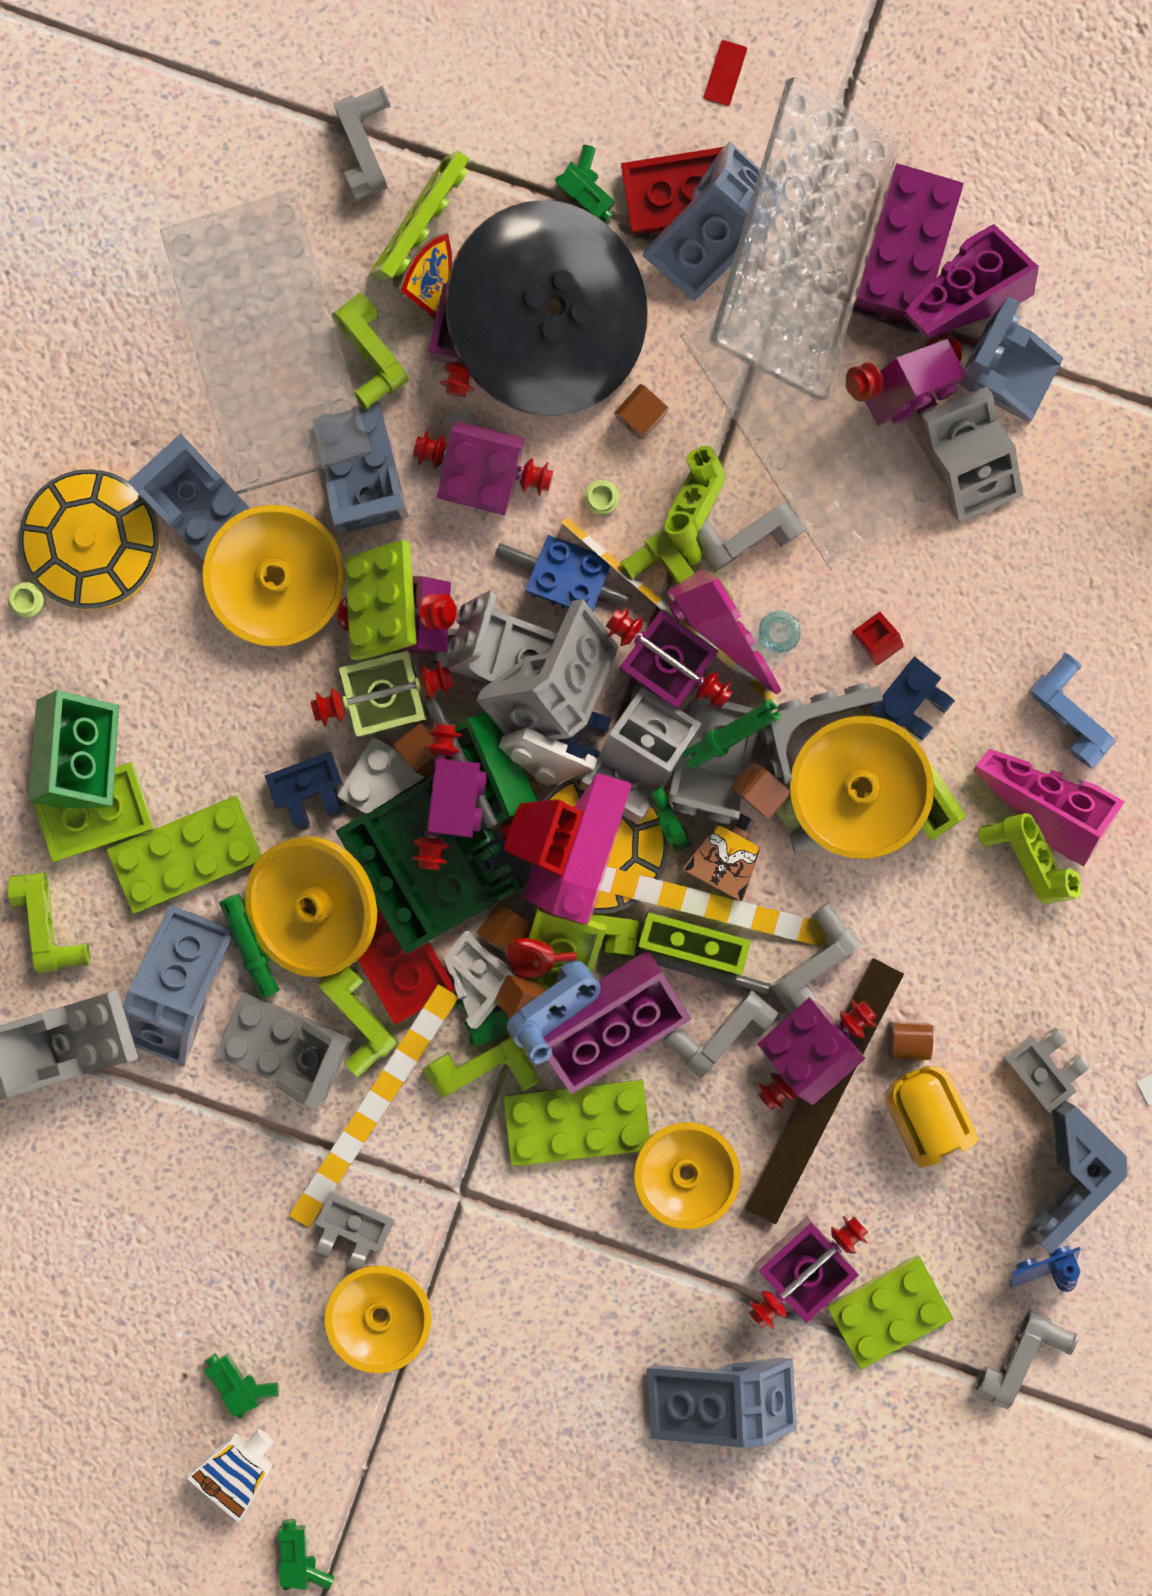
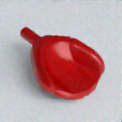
(533, 957)

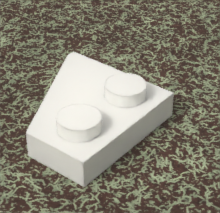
(544, 757)
(476, 976)

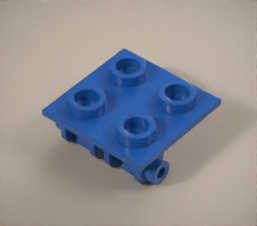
(567, 574)
(1061, 1265)

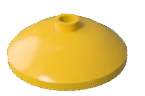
(691, 1200)
(375, 1343)

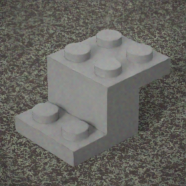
(973, 454)
(644, 749)

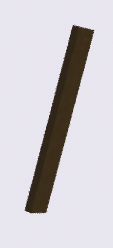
(808, 1120)

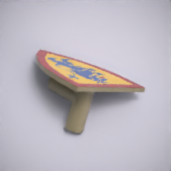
(426, 274)

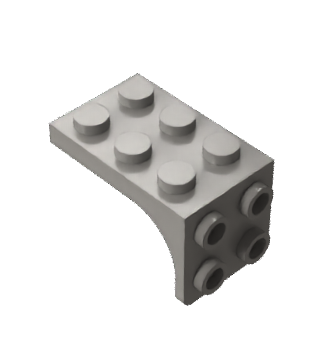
(493, 641)
(794, 713)
(711, 783)

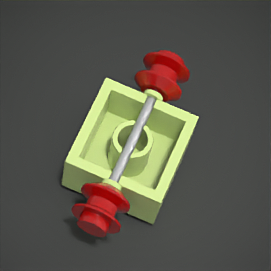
(382, 694)

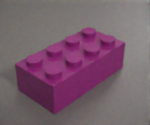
(907, 241)
(628, 1016)

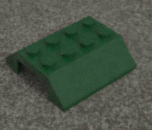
(422, 900)

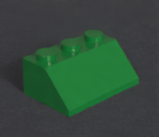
(73, 751)
(505, 780)

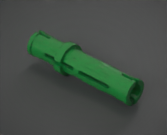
(719, 741)
(252, 954)

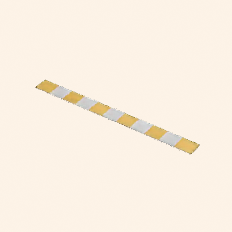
(663, 605)
(713, 906)
(374, 1105)

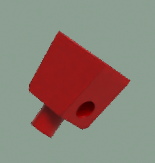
(543, 833)

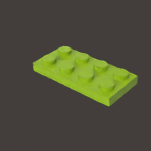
(413, 228)
(185, 854)
(576, 1126)

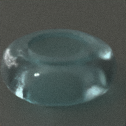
(792, 624)

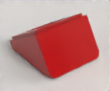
(878, 638)

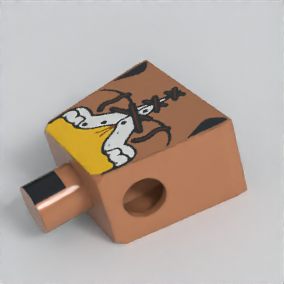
(726, 858)

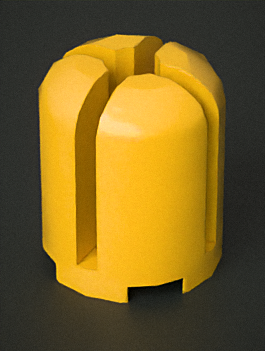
(929, 1115)

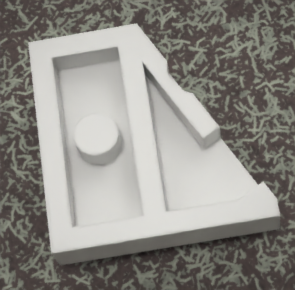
(377, 777)

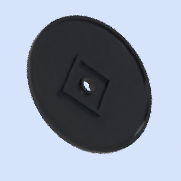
(502, 319)

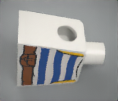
(234, 1472)

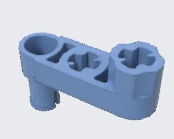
(1092, 739)
(571, 994)

